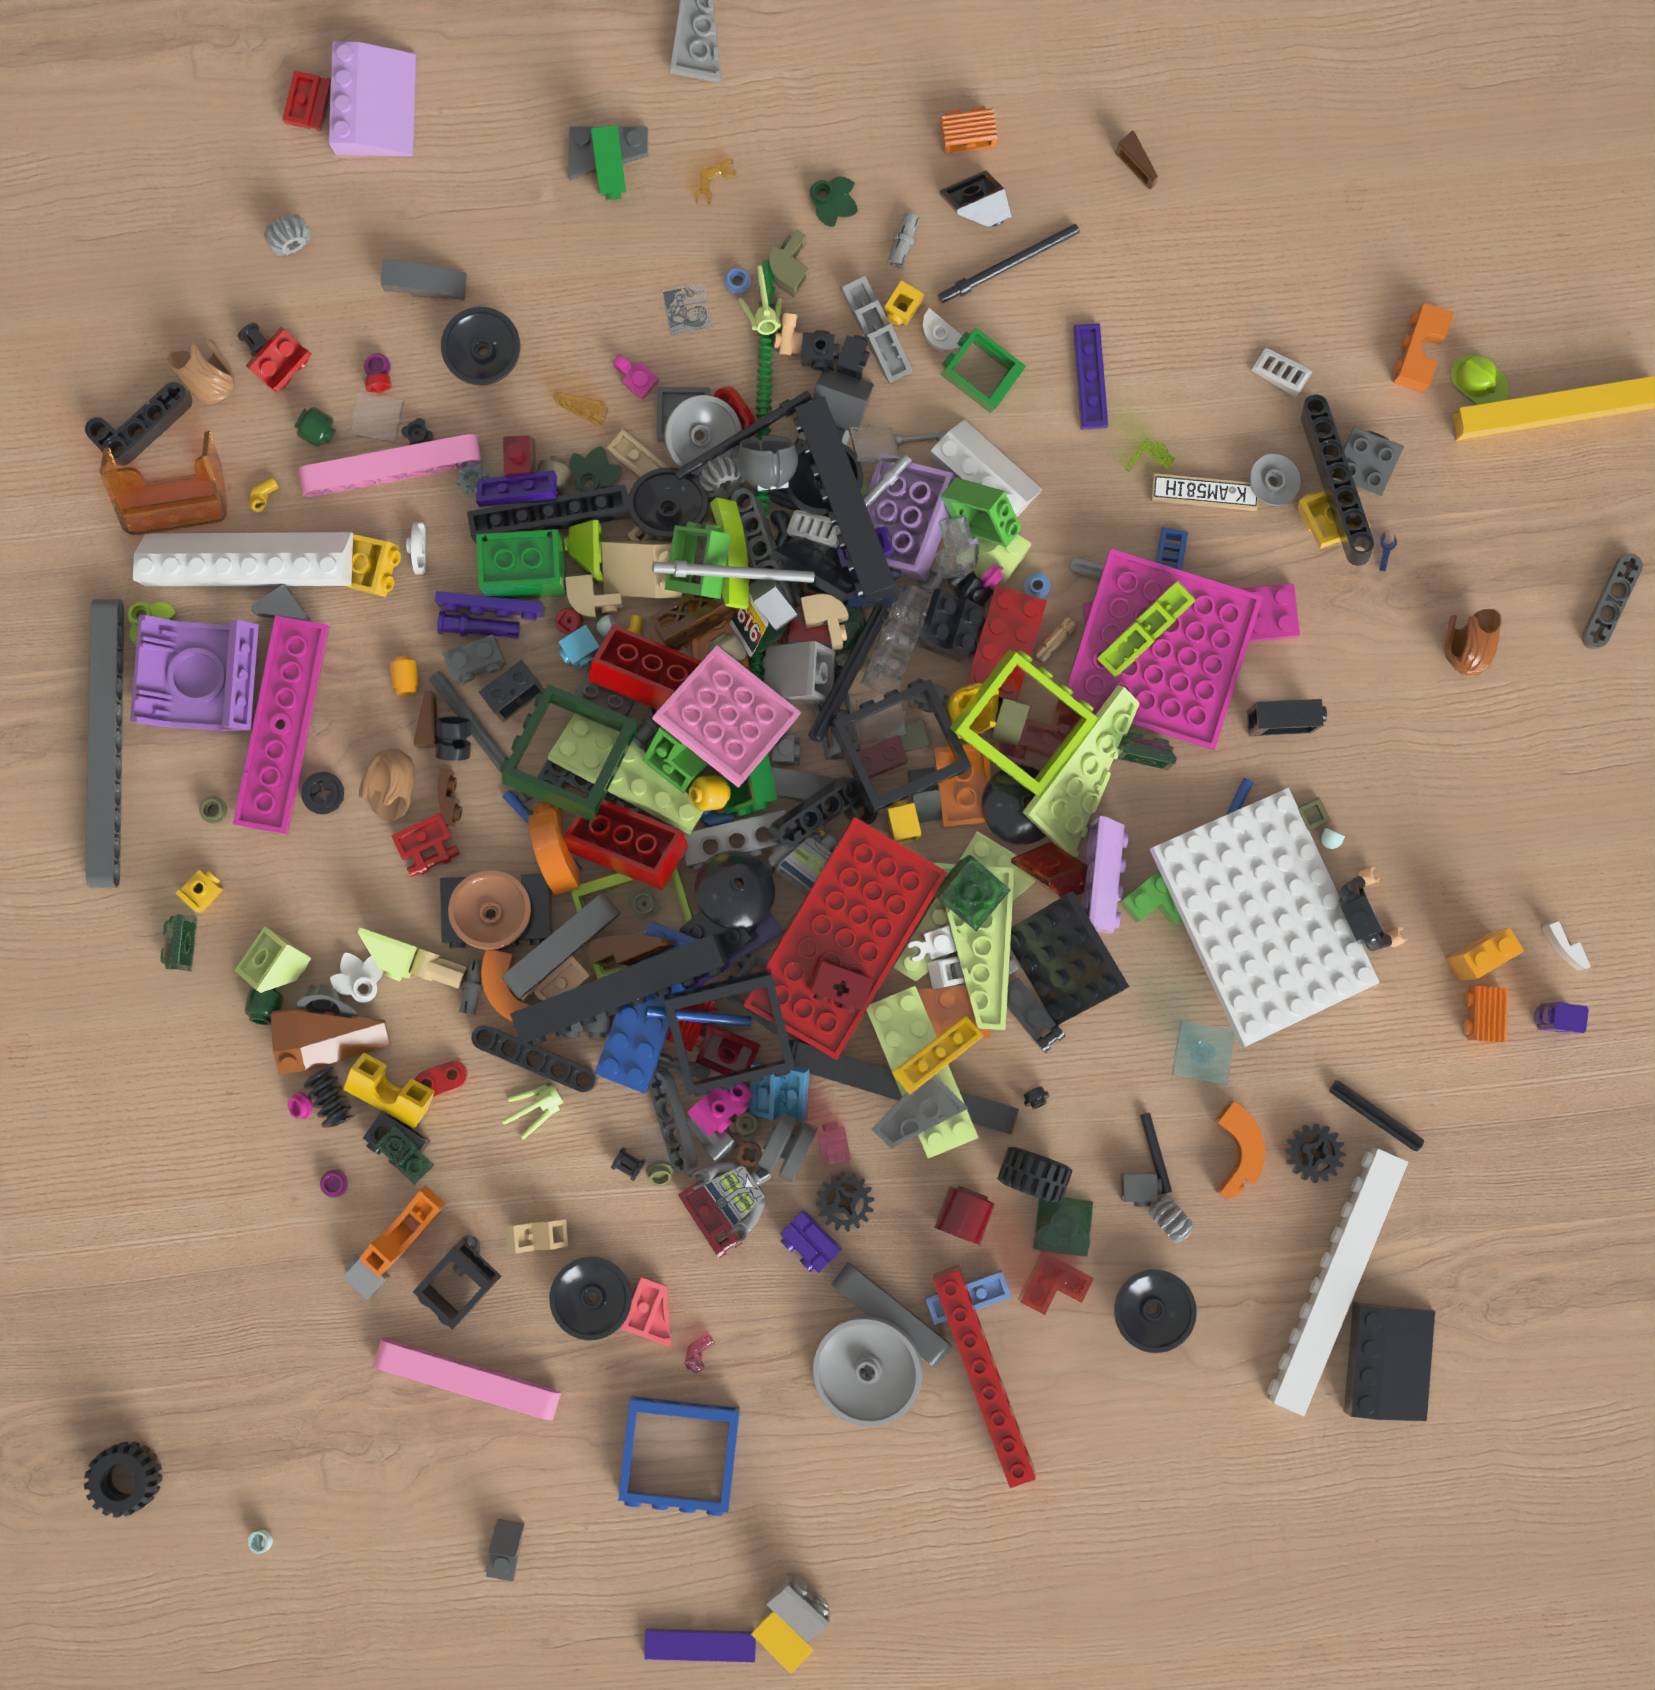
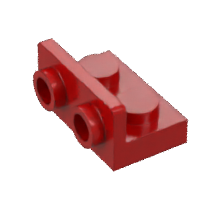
(278, 360)

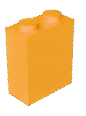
(1484, 954)

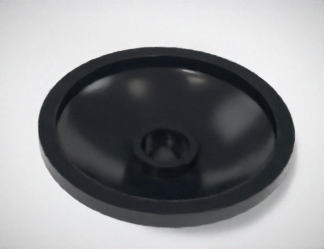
(476, 330)
(804, 489)
(663, 492)
(1004, 808)
(733, 905)
(571, 1303)
(1171, 1321)

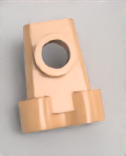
(788, 340)

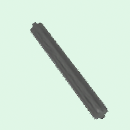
(477, 729)

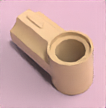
(433, 967)

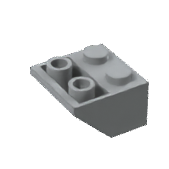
(799, 1607)

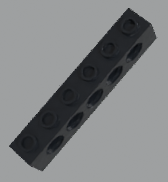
(552, 514)

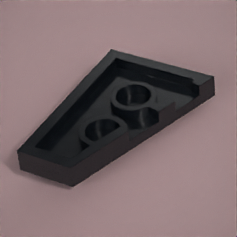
(829, 577)

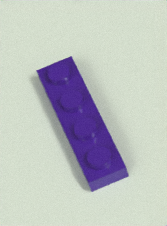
(500, 606)

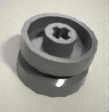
(787, 1146)

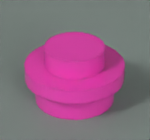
(992, 576)
(300, 1105)

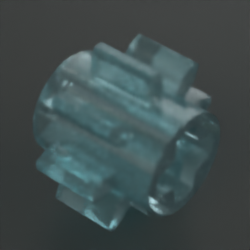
(465, 477)

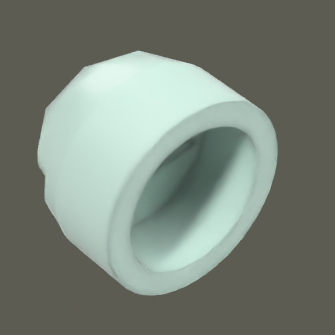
(605, 624)
(1331, 839)
(257, 1539)

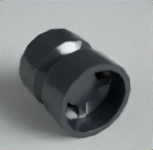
(453, 738)

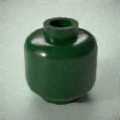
(315, 426)
(261, 1004)

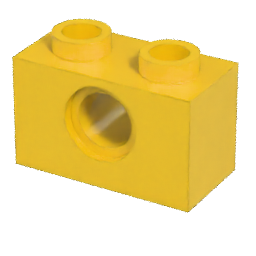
(903, 822)

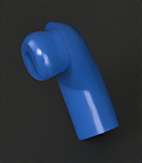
(712, 818)

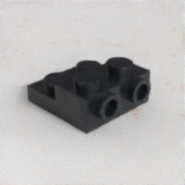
(952, 624)

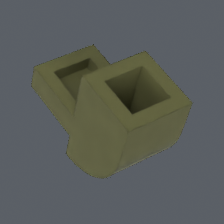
(785, 269)
(1010, 721)

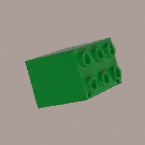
(521, 564)

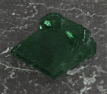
(1146, 752)
(971, 892)
(179, 942)
(1063, 1226)

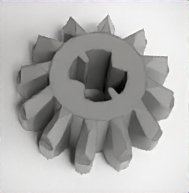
(287, 234)
(721, 478)
(1171, 1219)

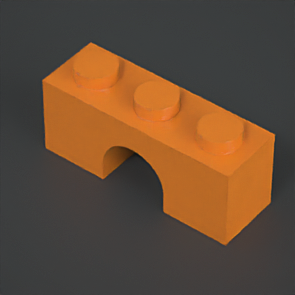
(1414, 368)

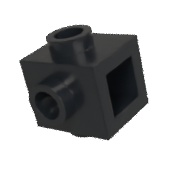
(819, 350)

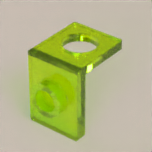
(1154, 450)

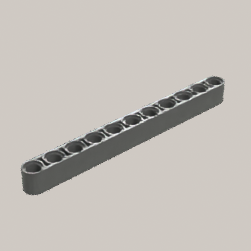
(105, 743)

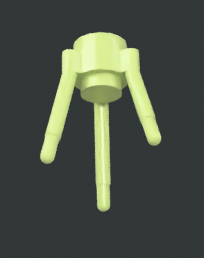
(766, 319)
(547, 1098)

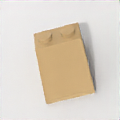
(629, 568)

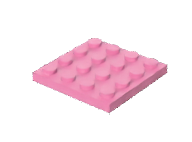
(727, 716)

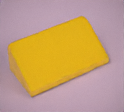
(782, 1641)

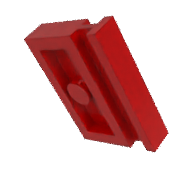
(307, 101)

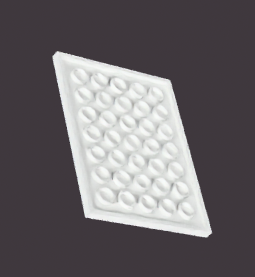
(1264, 917)

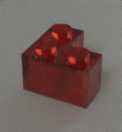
(1046, 738)
(1052, 1275)

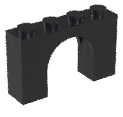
(540, 922)

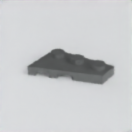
(581, 152)
(918, 1112)

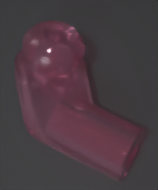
(694, 1353)

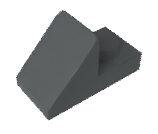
(505, 1550)

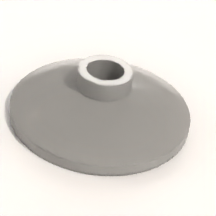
(1284, 474)

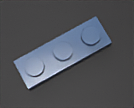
(983, 1291)

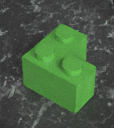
(674, 760)
(1149, 896)

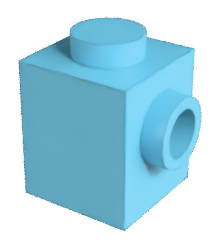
(579, 647)

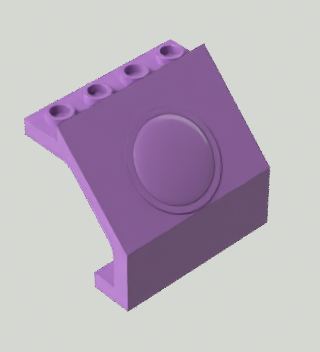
(194, 674)

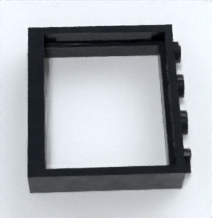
(890, 699)
(719, 990)

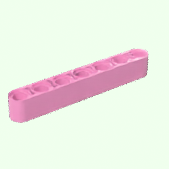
(389, 465)
(466, 1379)

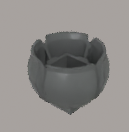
(767, 462)

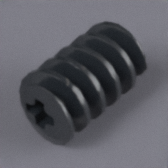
(328, 1098)

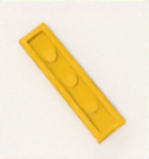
(937, 1054)

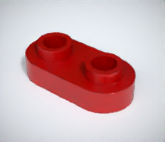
(737, 404)
(439, 1077)

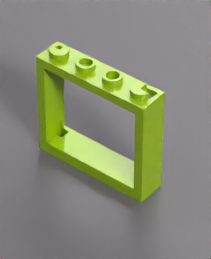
(985, 693)
(618, 880)

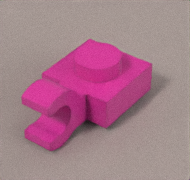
(638, 378)

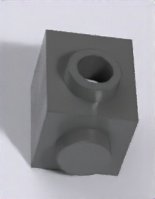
(1140, 1188)

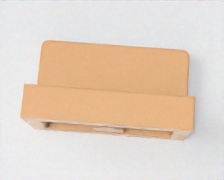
(564, 978)

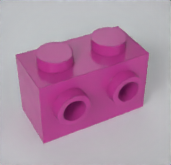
(718, 1106)

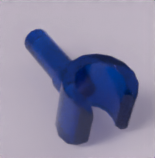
(1386, 551)

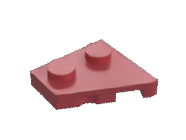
(649, 1312)

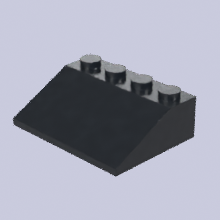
(1389, 1362)

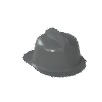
(325, 998)

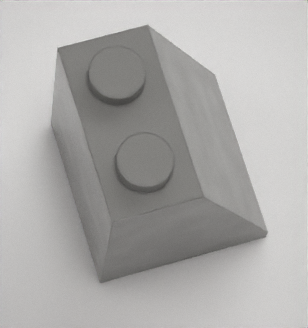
(800, 671)

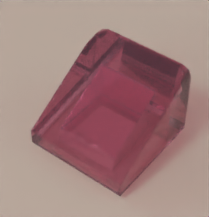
(1014, 754)

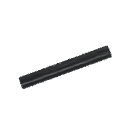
(1155, 1151)

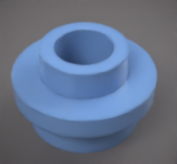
(734, 274)
(1037, 577)

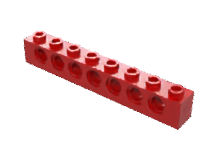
(984, 1376)

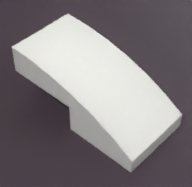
(1571, 953)

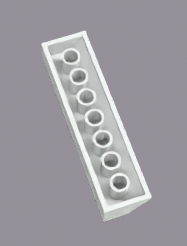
(244, 559)

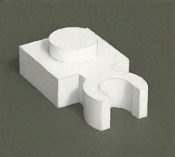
(936, 943)

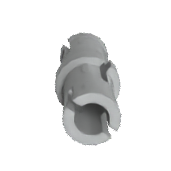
(903, 240)

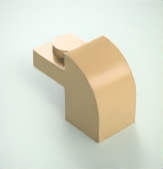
(585, 601)
(828, 611)
(536, 1236)

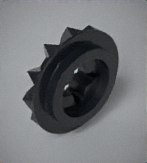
(313, 786)

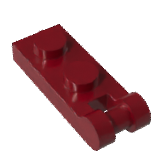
(708, 1218)

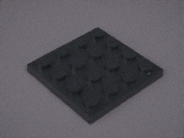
(1066, 959)

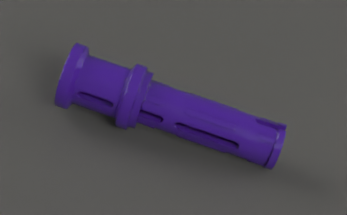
(466, 625)

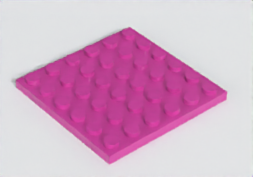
(1188, 670)

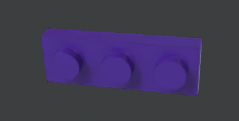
(516, 488)

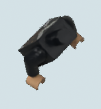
(1362, 916)

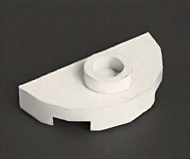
(939, 333)
(417, 547)

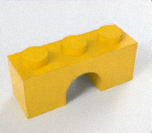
(370, 1084)

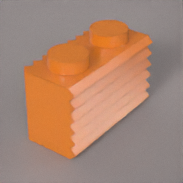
(968, 130)
(1486, 1014)

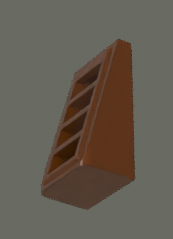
(1136, 159)
(426, 728)

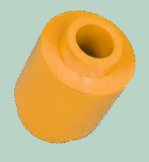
(404, 675)

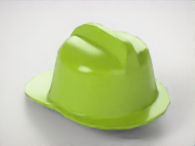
(1479, 379)

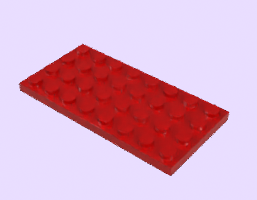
(851, 917)

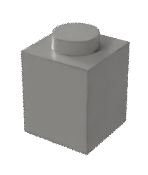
(363, 1279)

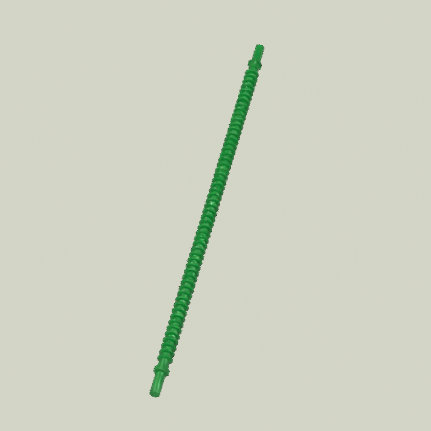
(764, 409)

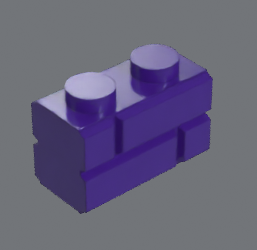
(1561, 1017)
(809, 1241)

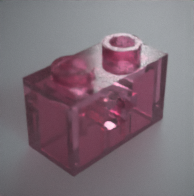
(833, 1143)

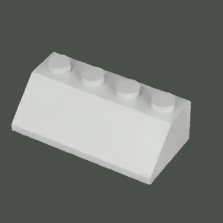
(979, 461)

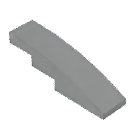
(876, 329)

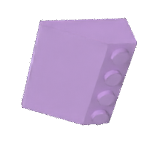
(372, 100)
(912, 516)
(1103, 873)

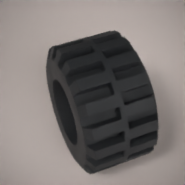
(1034, 1174)
(102, 1487)

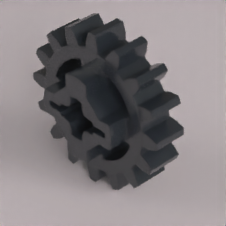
(1320, 1143)
(833, 1207)

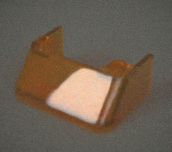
(167, 502)

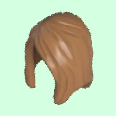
(206, 379)
(389, 783)

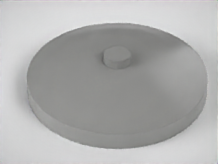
(868, 1371)

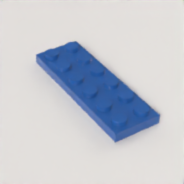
(638, 1040)

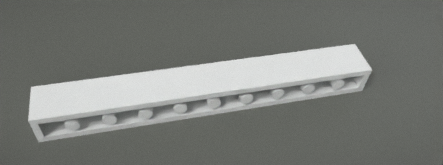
(1337, 1281)

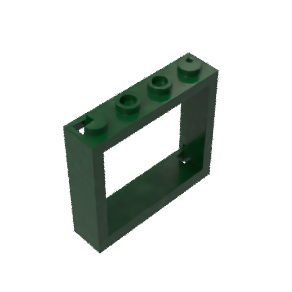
(548, 792)

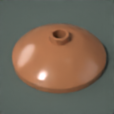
(488, 893)

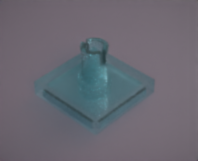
(1203, 1052)

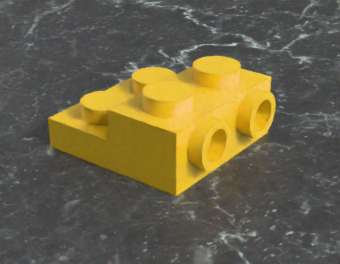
(1318, 518)
(373, 565)

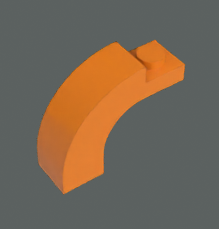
(551, 849)
(500, 996)
(1249, 1146)
(402, 1232)

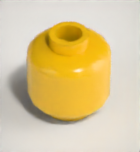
(709, 793)

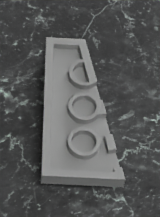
(695, 42)

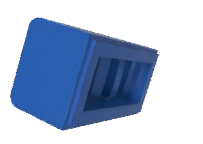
(1172, 534)

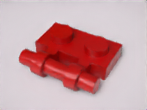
(422, 837)

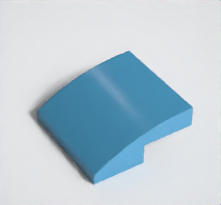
(781, 1094)

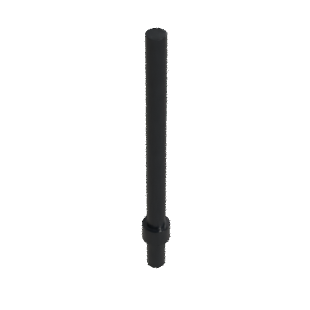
(965, 285)
(785, 409)

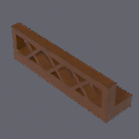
(708, 614)

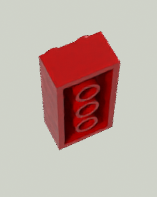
(1009, 625)
(640, 667)
(628, 844)

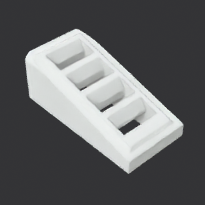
(1284, 384)
(801, 524)
(941, 973)

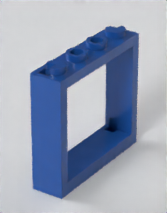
(679, 1409)

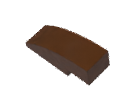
(625, 948)

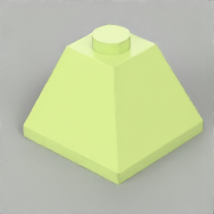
(1007, 557)
(389, 954)
(272, 961)

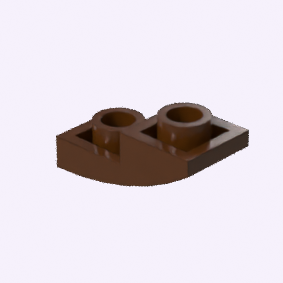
(449, 806)

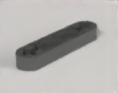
(1609, 600)
(670, 1122)

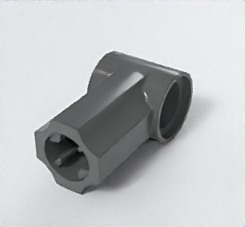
(717, 1144)

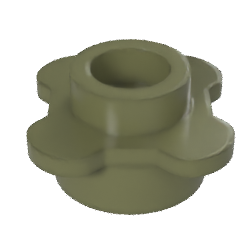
(636, 902)
(746, 1133)

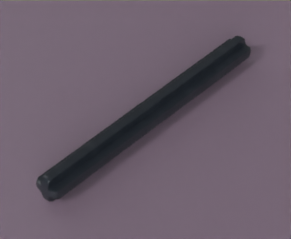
(848, 673)

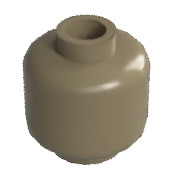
(561, 469)
(730, 644)

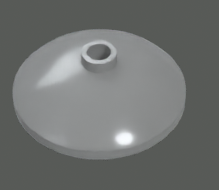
(709, 416)

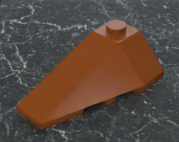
(314, 1039)

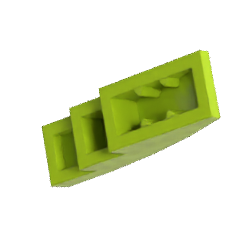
(727, 516)
(1146, 628)

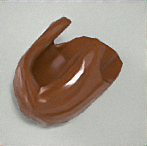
(1475, 645)

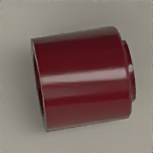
(965, 1214)

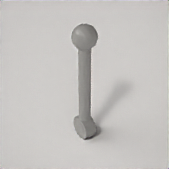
(899, 439)

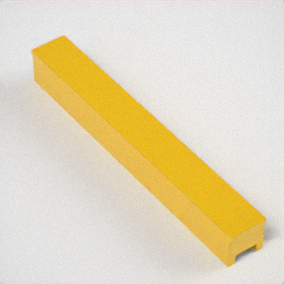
(1555, 408)

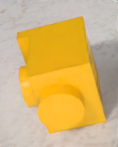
(903, 296)
(211, 890)

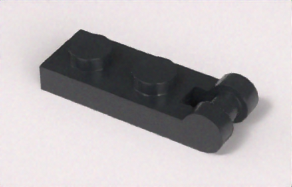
(1032, 1015)

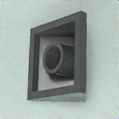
(845, 397)

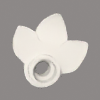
(354, 974)

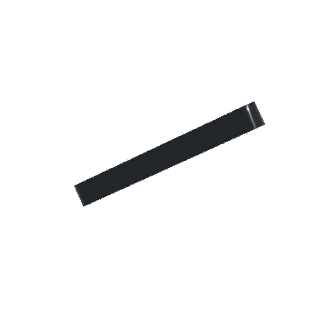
(882, 1082)

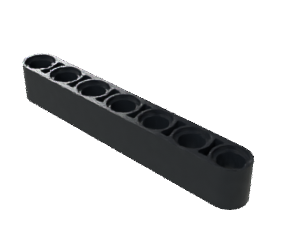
(1337, 490)

